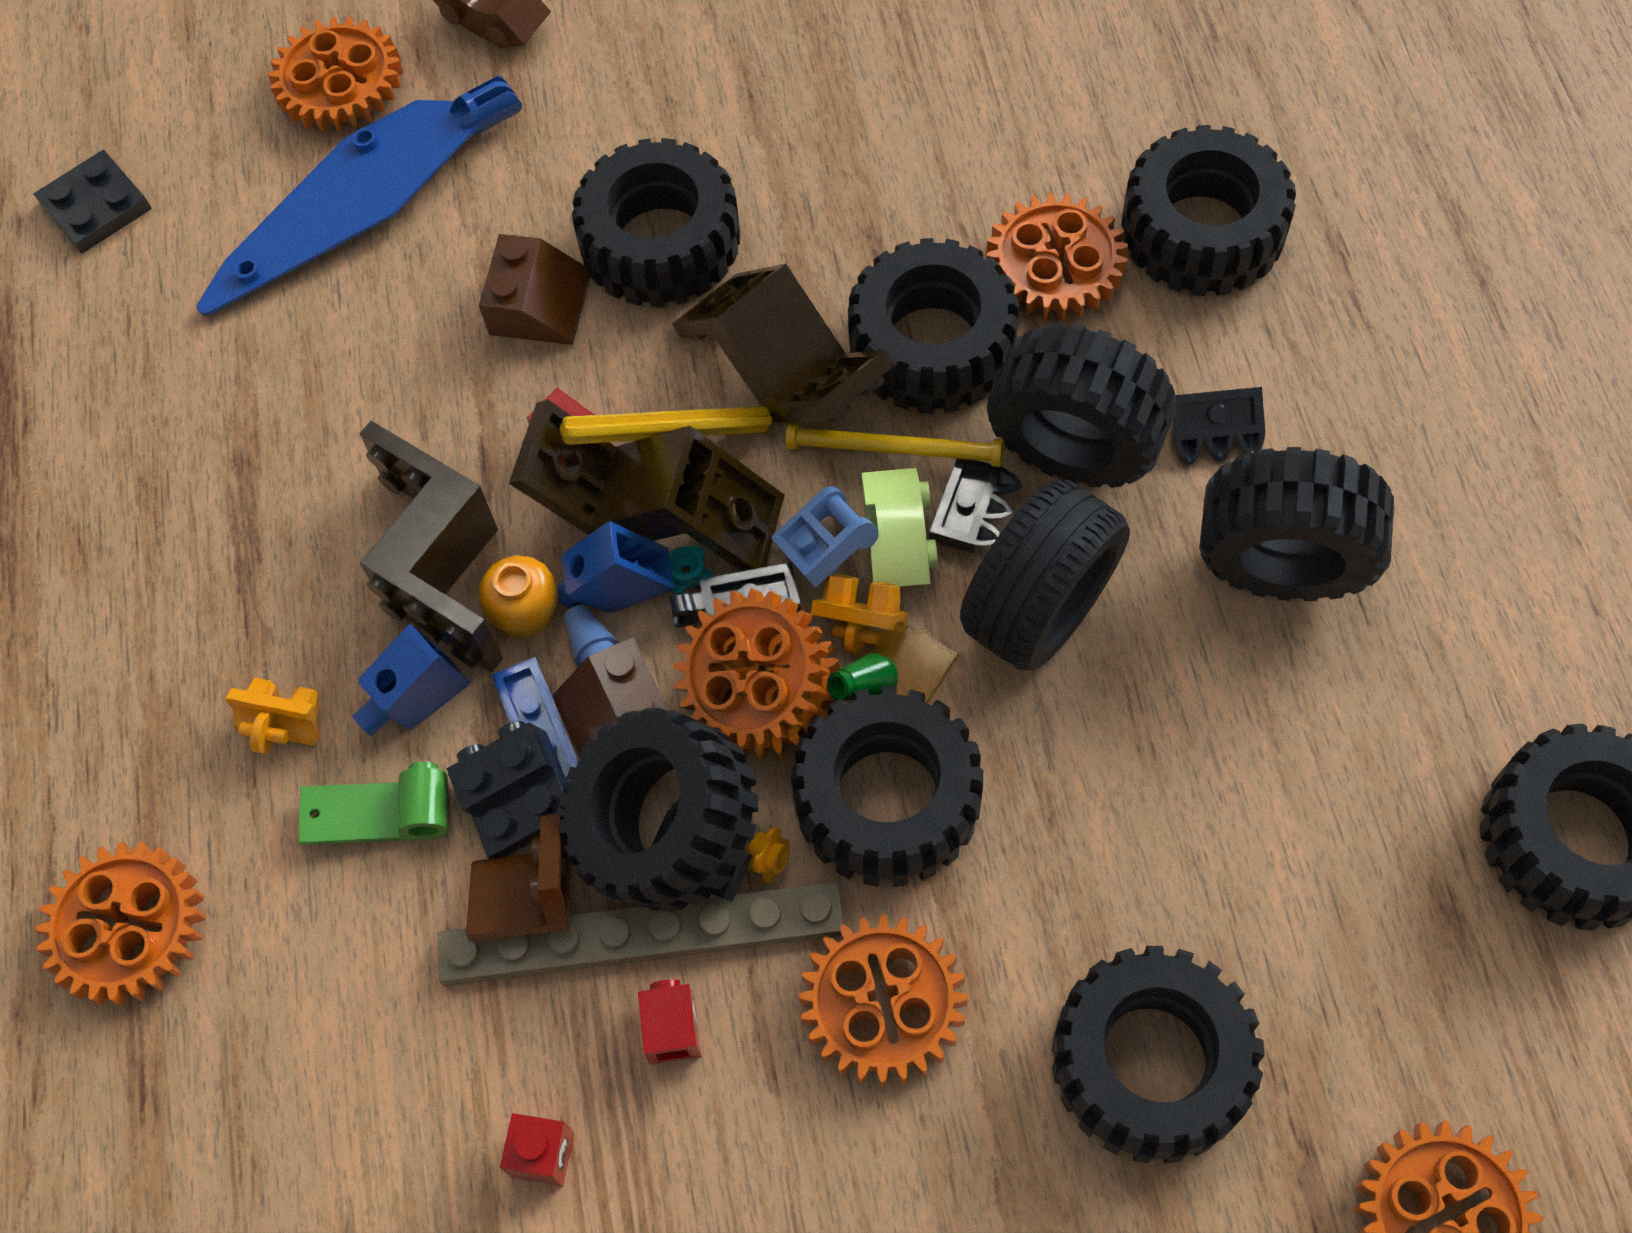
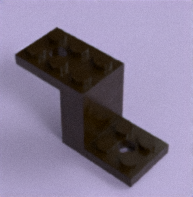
(783, 346)
(651, 487)
(429, 547)

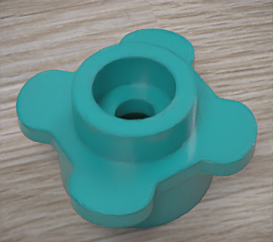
(692, 558)

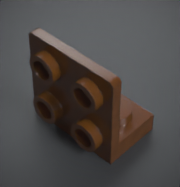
(522, 891)

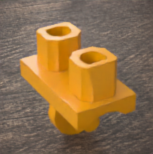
(879, 612)
(271, 719)

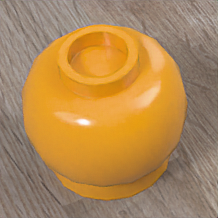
(518, 595)

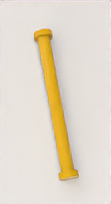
(895, 444)

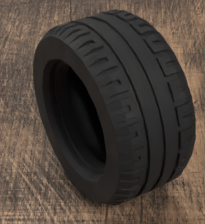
(1043, 574)

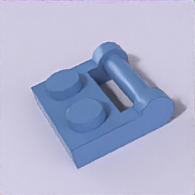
(811, 544)

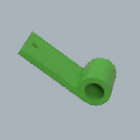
(377, 811)

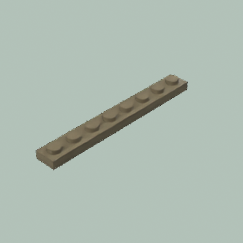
(647, 934)

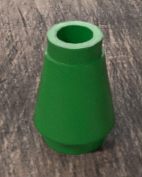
(867, 672)

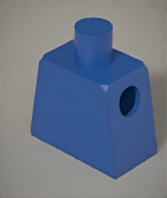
(614, 570)
(408, 683)

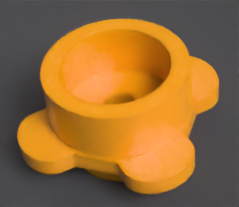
(769, 854)

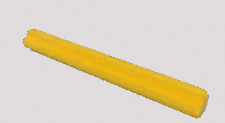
(647, 424)

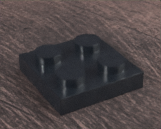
(92, 201)

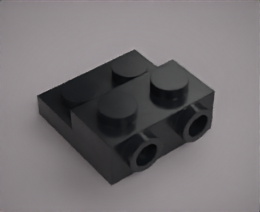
(509, 786)

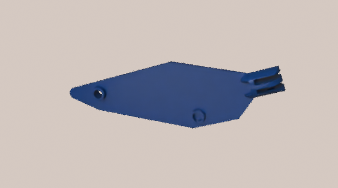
(358, 187)

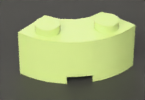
(895, 506)

